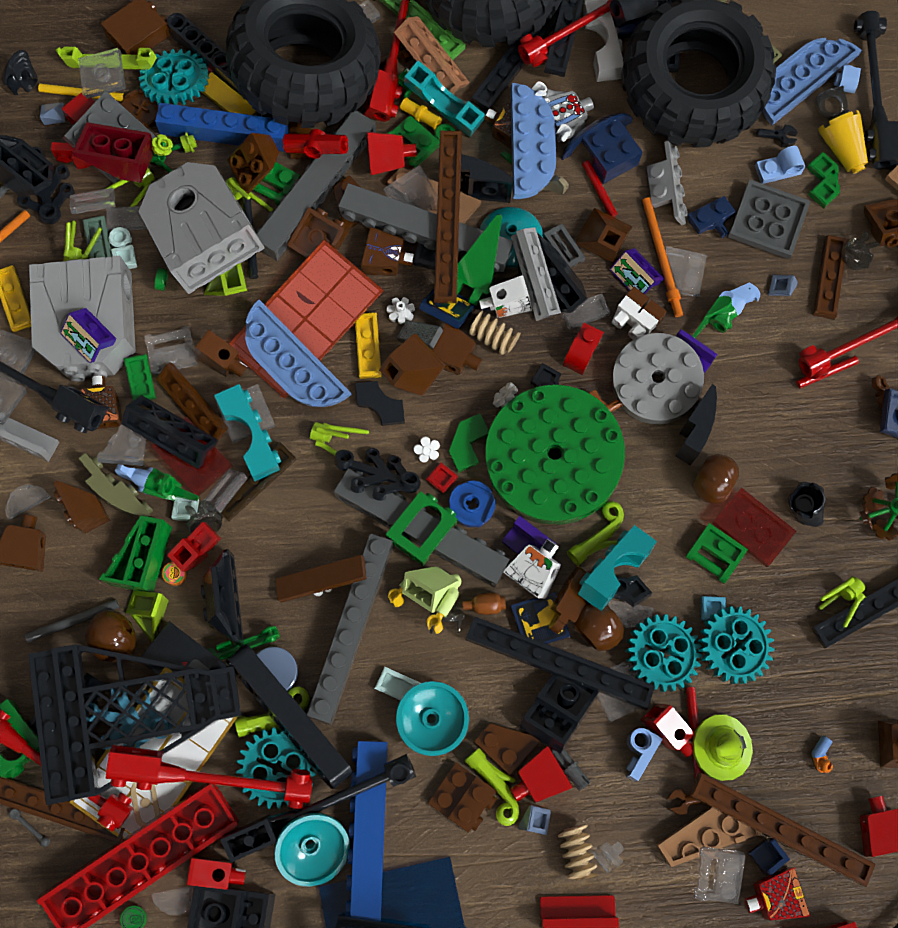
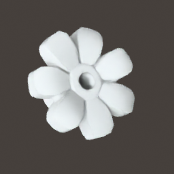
(400, 310)
(505, 395)

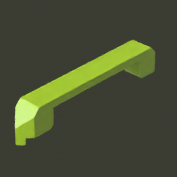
(143, 60)

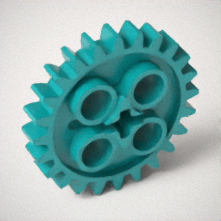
(174, 78)
(668, 632)
(748, 663)
(285, 748)

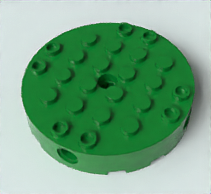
(559, 421)

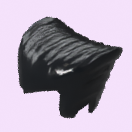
(19, 72)
(808, 503)

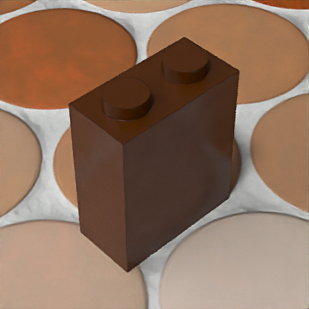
(136, 27)

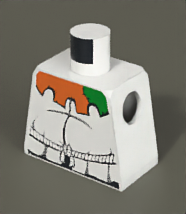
(508, 298)
(535, 568)

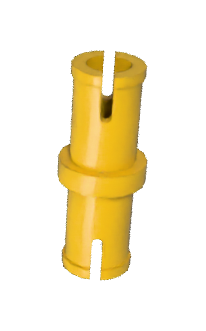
(420, 113)

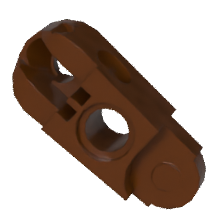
(568, 603)

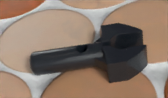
(780, 135)

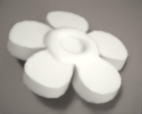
(427, 449)

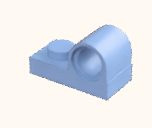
(785, 165)
(638, 765)

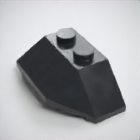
(23, 167)
(566, 284)
(222, 598)

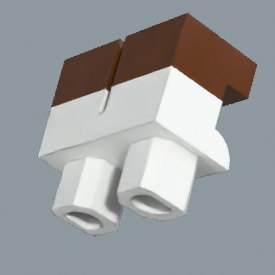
(638, 314)

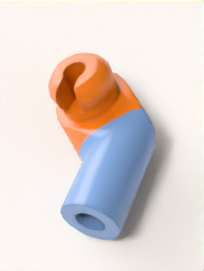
(819, 755)

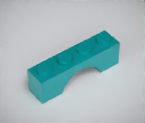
(457, 111)
(235, 407)
(602, 583)

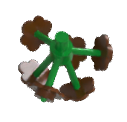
(874, 501)

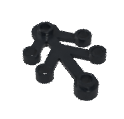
(45, 194)
(404, 481)

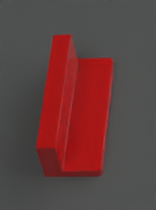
(578, 912)

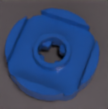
(484, 498)

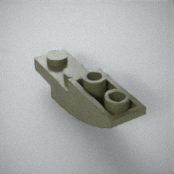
(115, 494)

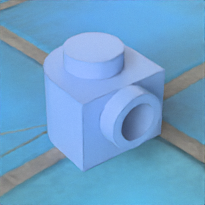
(848, 78)

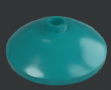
(513, 218)
(450, 718)
(314, 862)

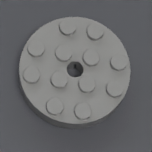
(653, 356)

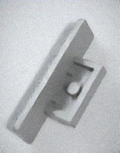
(665, 183)

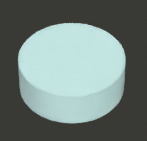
(120, 237)

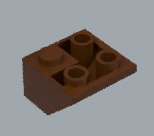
(253, 160)
(603, 235)
(412, 366)
(81, 507)

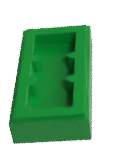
(140, 377)

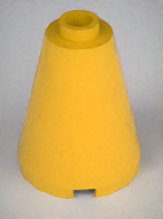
(847, 140)

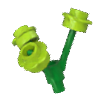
(163, 146)

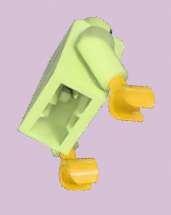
(432, 590)

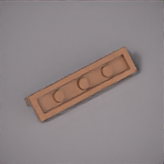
(429, 52)

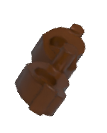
(880, 385)

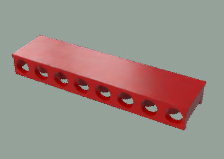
(139, 859)

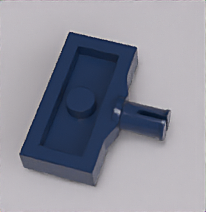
(712, 217)

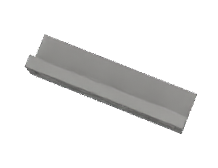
(535, 273)
(28, 439)

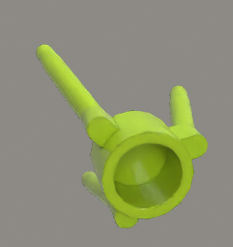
(147, 179)
(239, 193)
(74, 253)
(323, 433)
(849, 590)

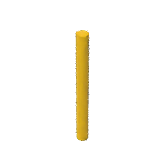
(72, 91)

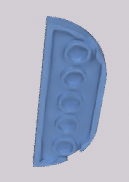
(806, 73)
(531, 141)
(290, 361)

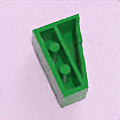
(140, 557)

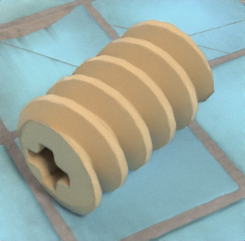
(493, 333)
(577, 853)

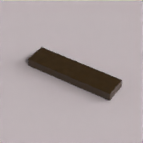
(252, 488)

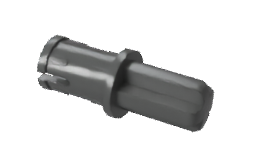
(571, 769)

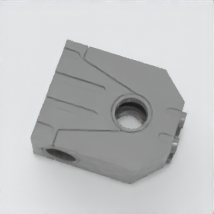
(197, 224)
(64, 287)

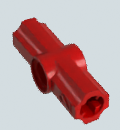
(315, 143)

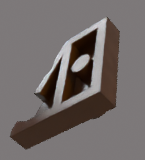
(506, 746)

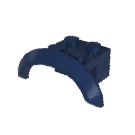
(609, 145)

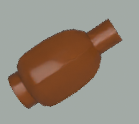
(486, 603)

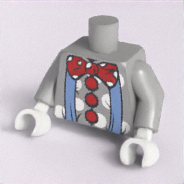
(568, 111)

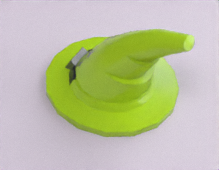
(722, 747)

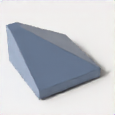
(52, 113)
(782, 285)
(535, 820)

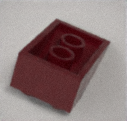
(115, 150)

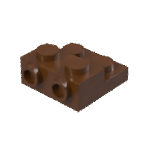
(884, 222)
(315, 229)
(463, 798)

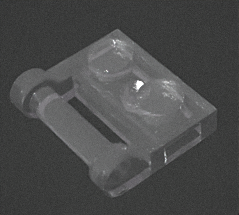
(180, 355)
(727, 875)

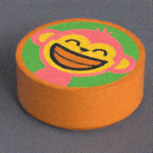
(173, 575)

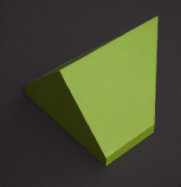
(227, 283)
(147, 611)

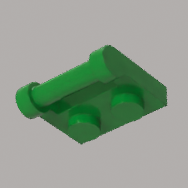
(415, 133)
(281, 179)
(719, 546)

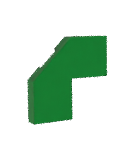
(827, 171)
(467, 433)

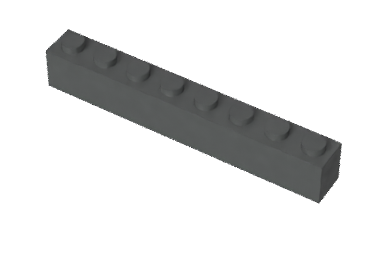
(313, 186)
(410, 222)
(456, 546)
(350, 632)

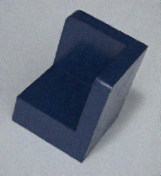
(768, 856)

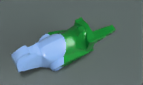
(728, 307)
(155, 483)

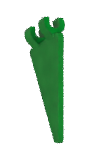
(478, 264)

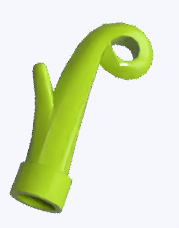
(598, 541)
(257, 723)
(496, 780)

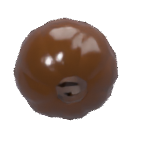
(716, 478)
(599, 628)
(112, 633)

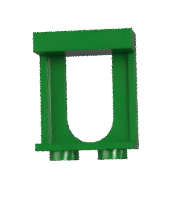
(421, 554)
(14, 768)

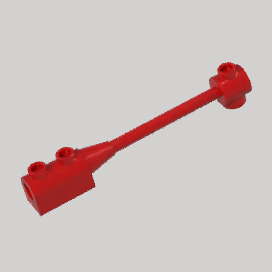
(534, 49)
(380, 102)
(817, 361)
(147, 768)
(113, 810)

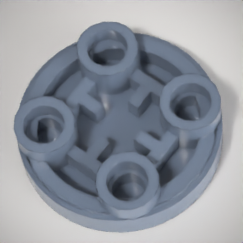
(281, 665)

